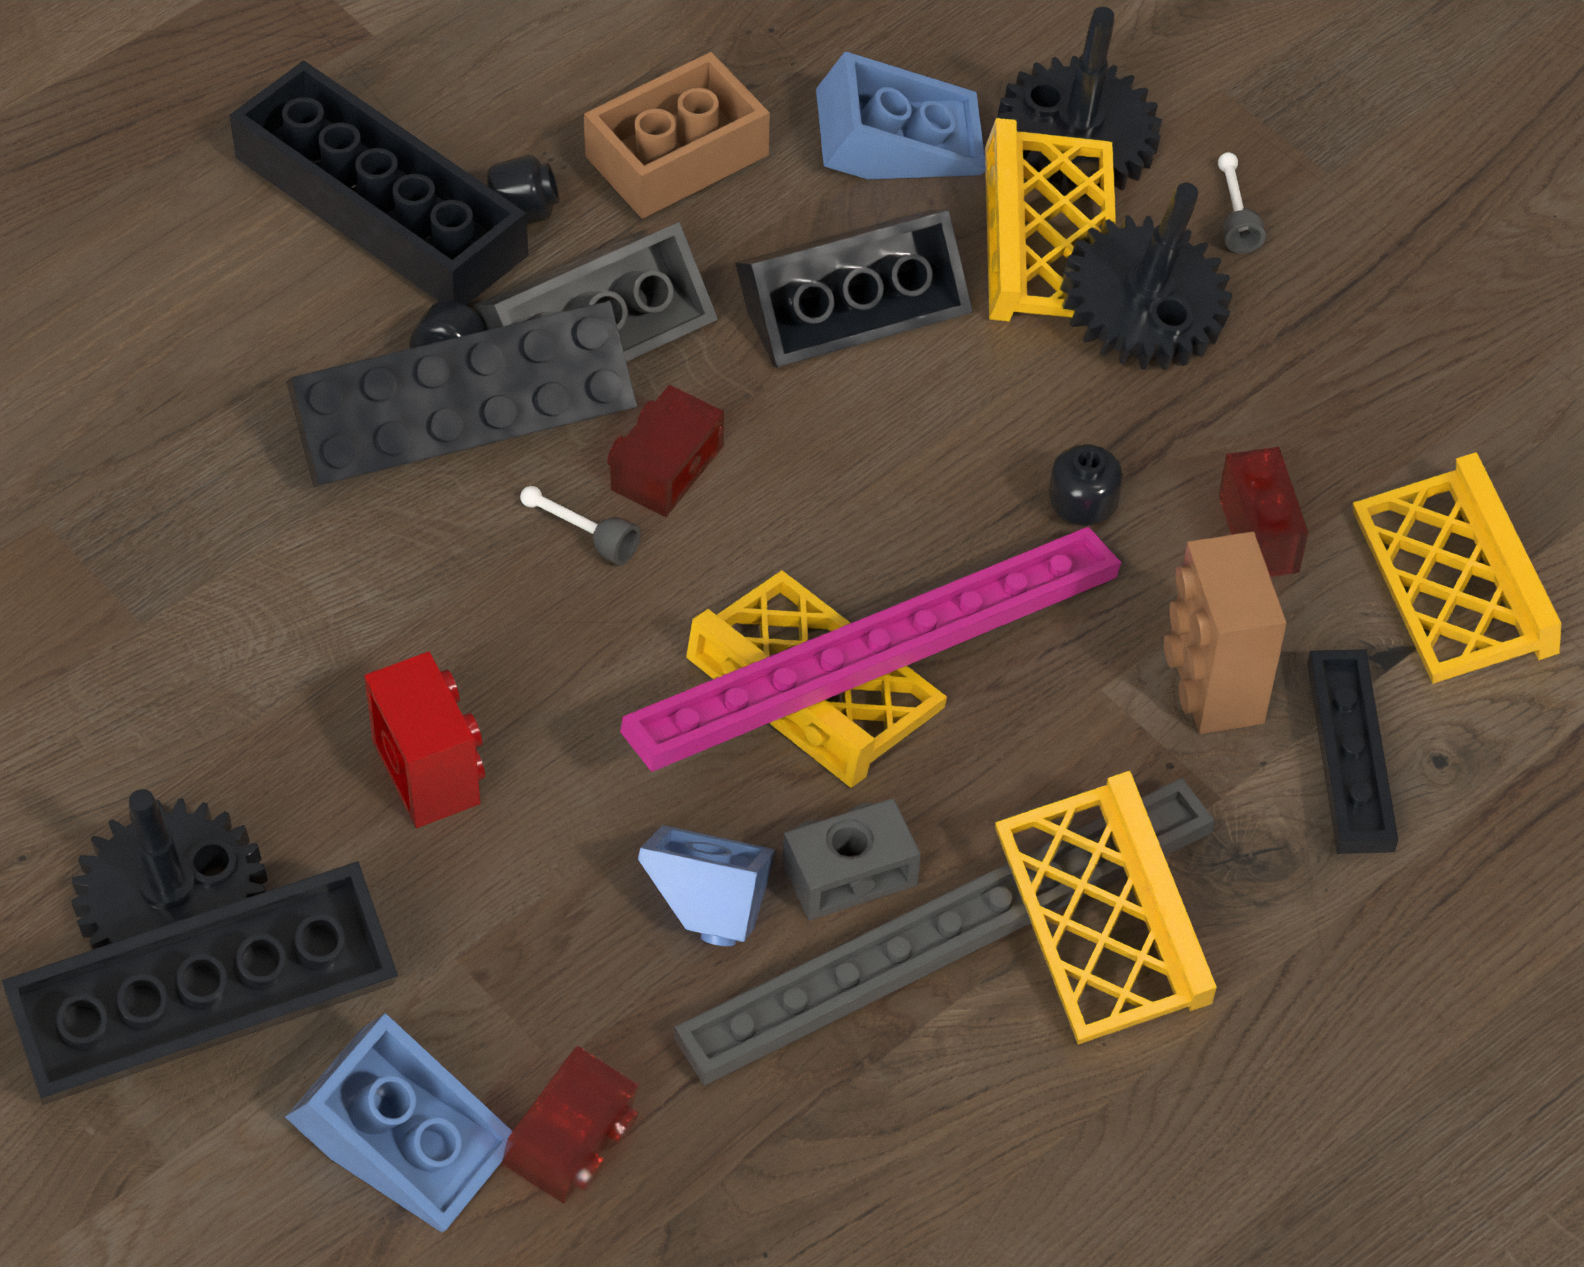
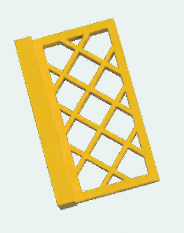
(1008, 211)
(1504, 561)
(826, 727)
(1155, 893)

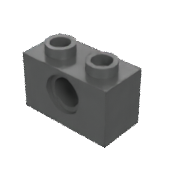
(832, 882)

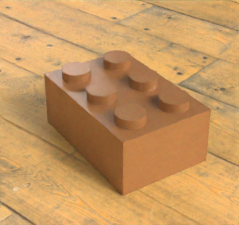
(676, 134)
(1225, 633)

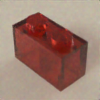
(666, 450)
(1262, 499)
(571, 1124)

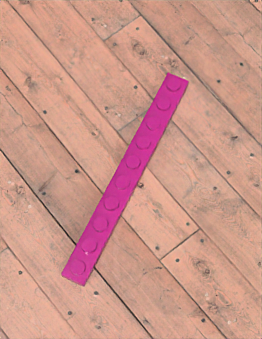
(867, 649)

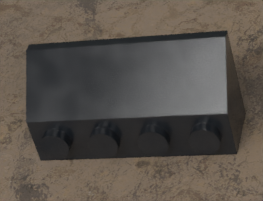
(855, 287)

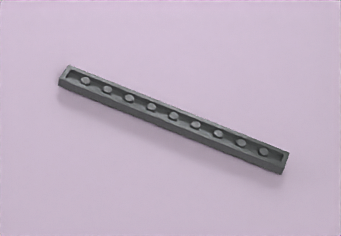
(912, 946)

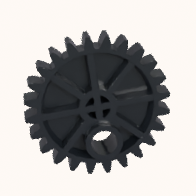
(1086, 104)
(1148, 287)
(156, 870)

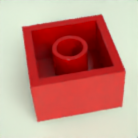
(425, 738)

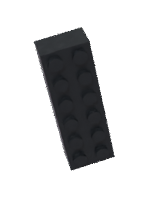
(379, 185)
(461, 393)
(199, 982)

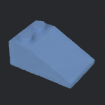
(897, 123)
(402, 1124)

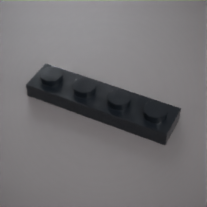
(1352, 752)

